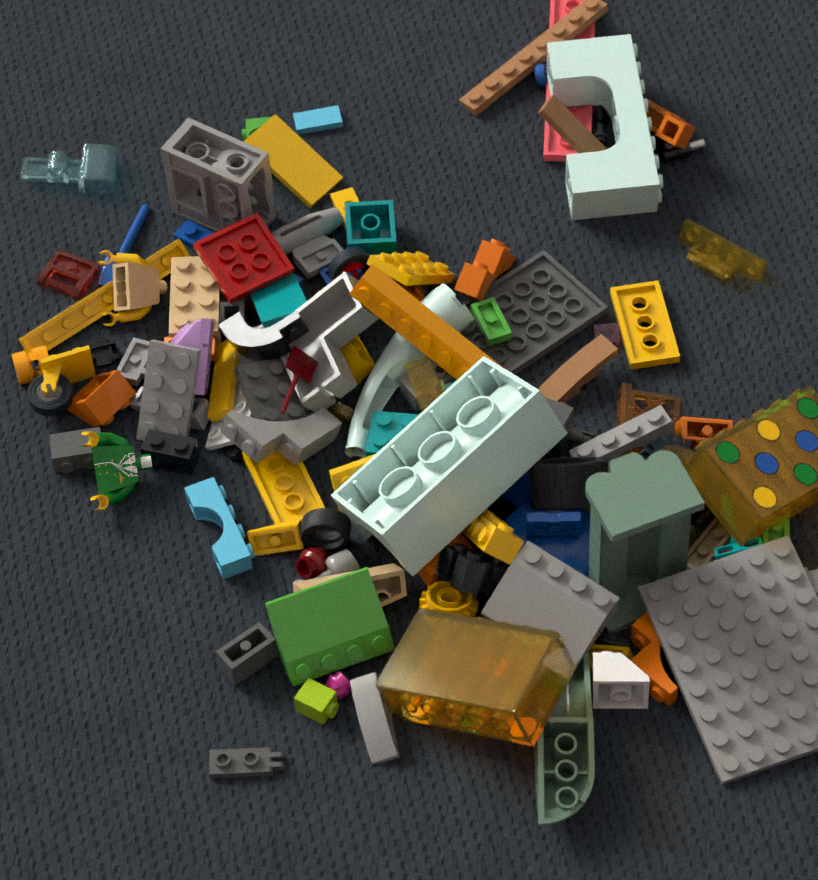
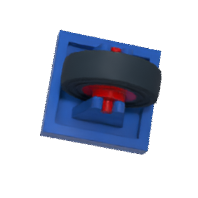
(350, 260)

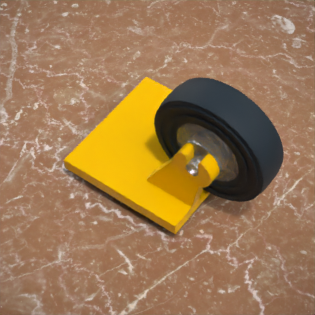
(52, 391)

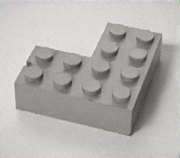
(333, 322)

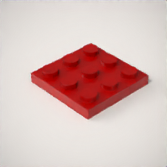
(243, 258)

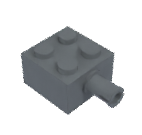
(566, 416)

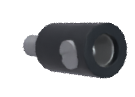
(670, 152)

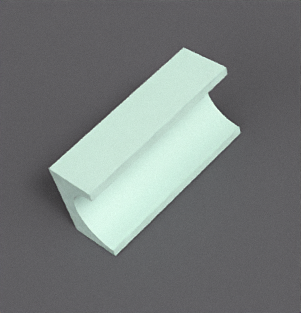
(450, 463)

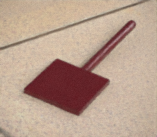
(303, 367)

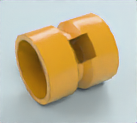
(23, 366)

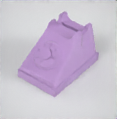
(198, 336)

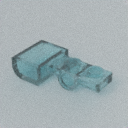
(93, 173)

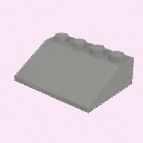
(552, 596)

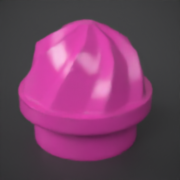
(339, 684)

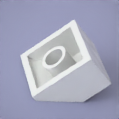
(618, 682)

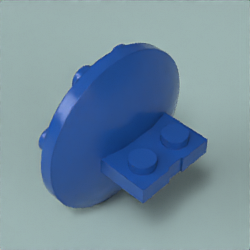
(557, 532)

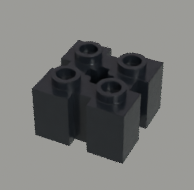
(470, 570)

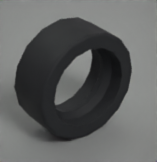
(326, 519)

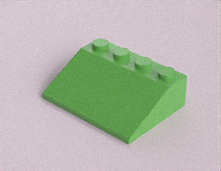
(329, 626)

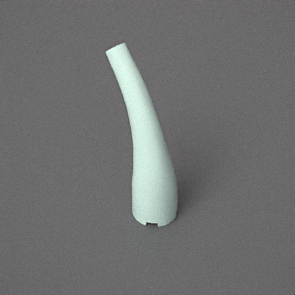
(391, 366)

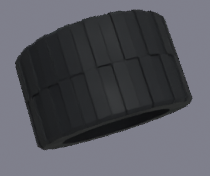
(562, 482)

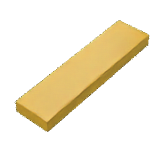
(223, 382)

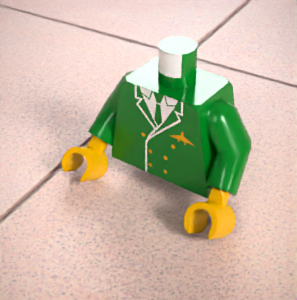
(114, 467)

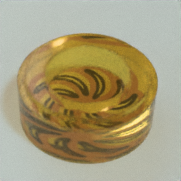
(342, 412)

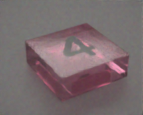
(609, 331)

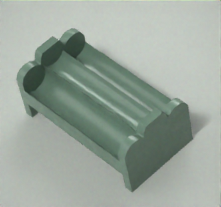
(639, 527)

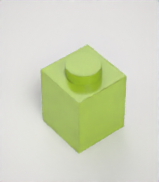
(316, 701)

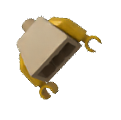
(134, 286)

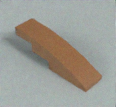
(578, 370)

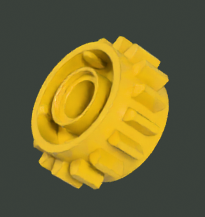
(448, 600)

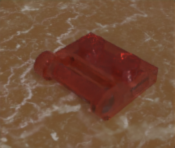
(71, 268)

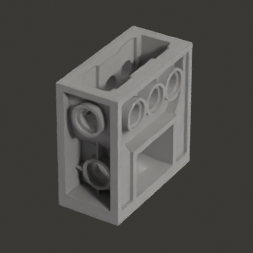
(230, 177)

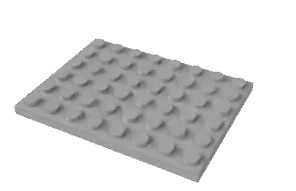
(743, 655)

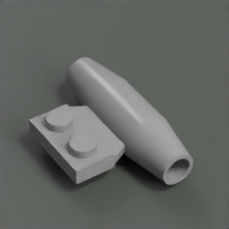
(308, 240)

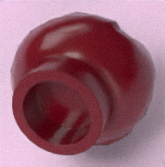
(312, 562)

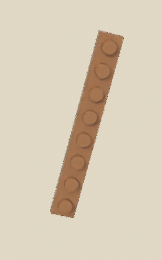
(533, 54)

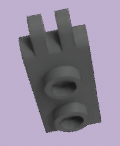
(244, 762)

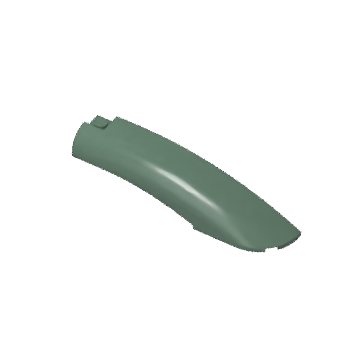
(566, 752)

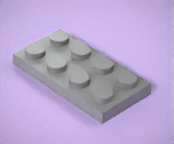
(168, 389)

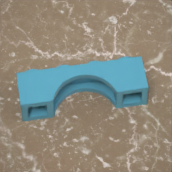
(209, 504)

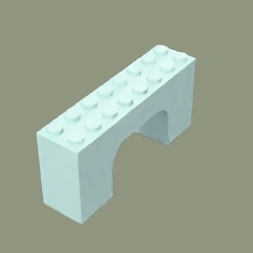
(626, 175)

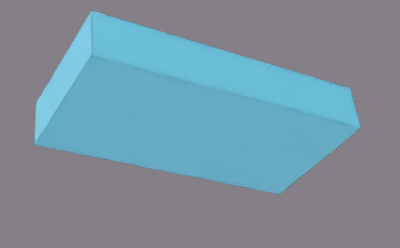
(317, 120)

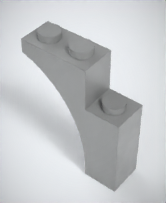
(293, 438)

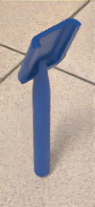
(106, 273)

